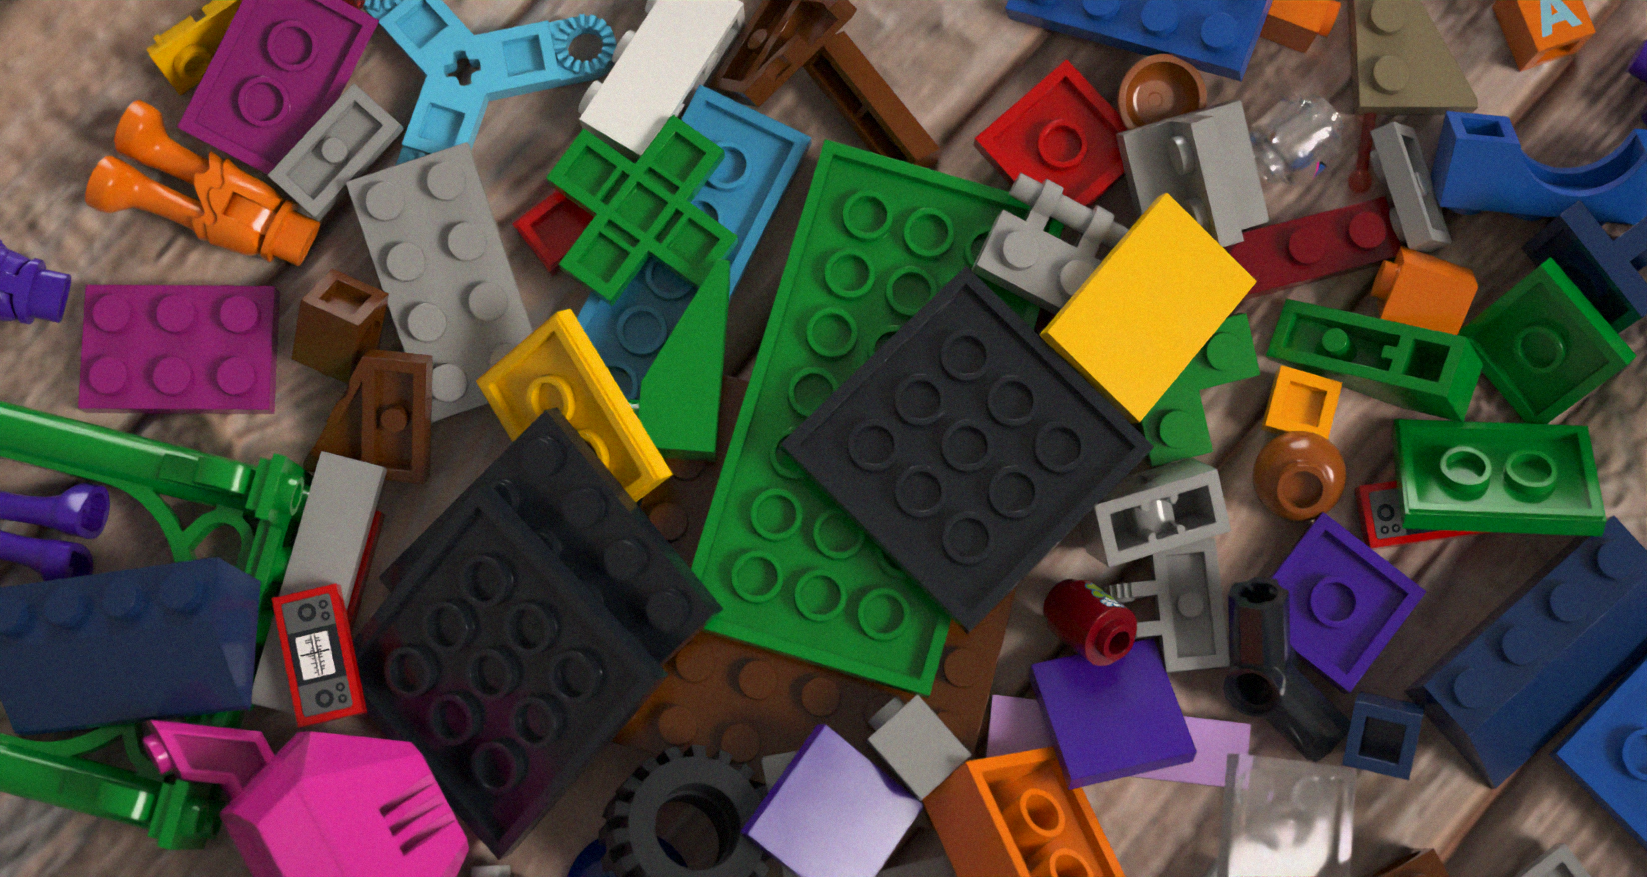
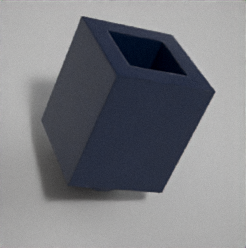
(1383, 735)

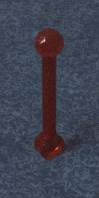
(1360, 179)

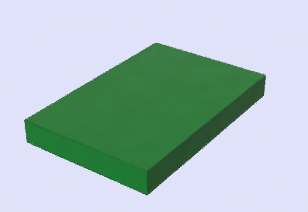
(1497, 477)

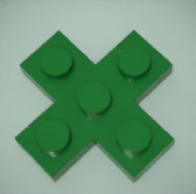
(641, 209)
(1177, 419)

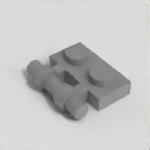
(1037, 263)

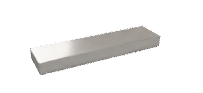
(323, 554)

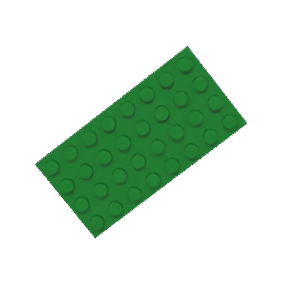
(774, 545)

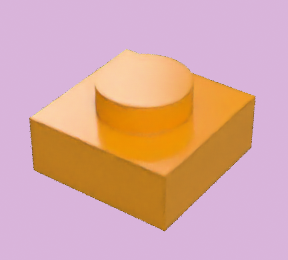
(1301, 403)

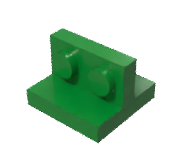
(1545, 345)

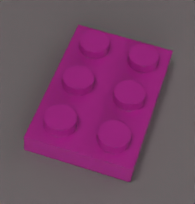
(276, 76)
(179, 349)

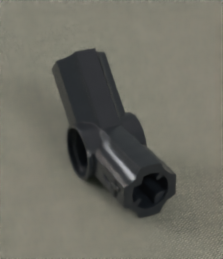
(1265, 672)

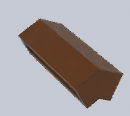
(877, 100)

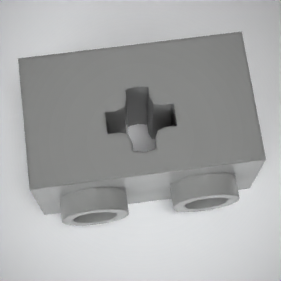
(1156, 513)

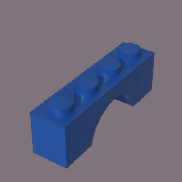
(1486, 170)

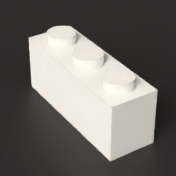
(659, 70)

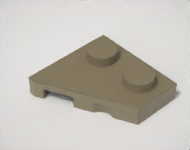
(1402, 62)

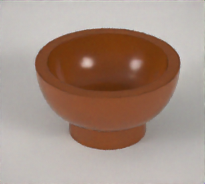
(1158, 90)
(1299, 476)

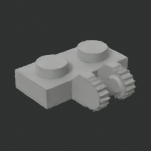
(1186, 607)

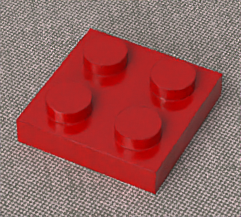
(1058, 135)

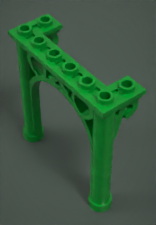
(274, 492)

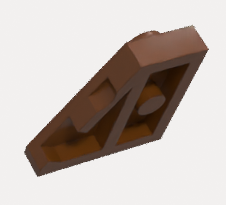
(776, 45)
(383, 416)

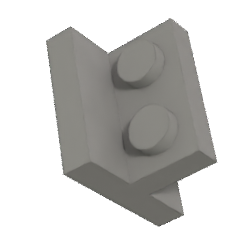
(1202, 164)

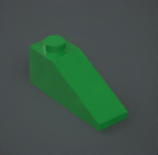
(1379, 358)
(685, 380)

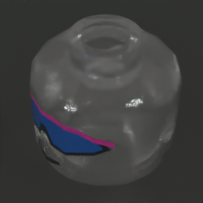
(1296, 139)

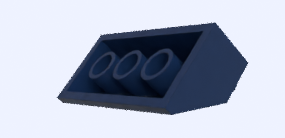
(128, 646)
(1541, 654)

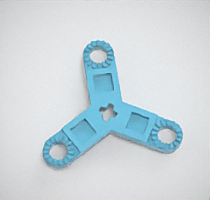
(510, 61)

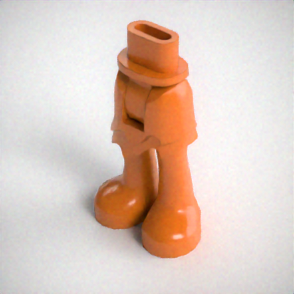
(233, 205)

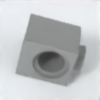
(915, 745)

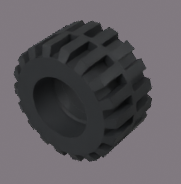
(691, 779)

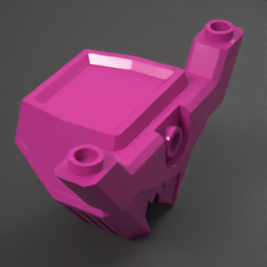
(320, 802)

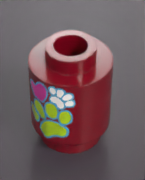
(1090, 621)

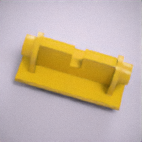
(189, 46)

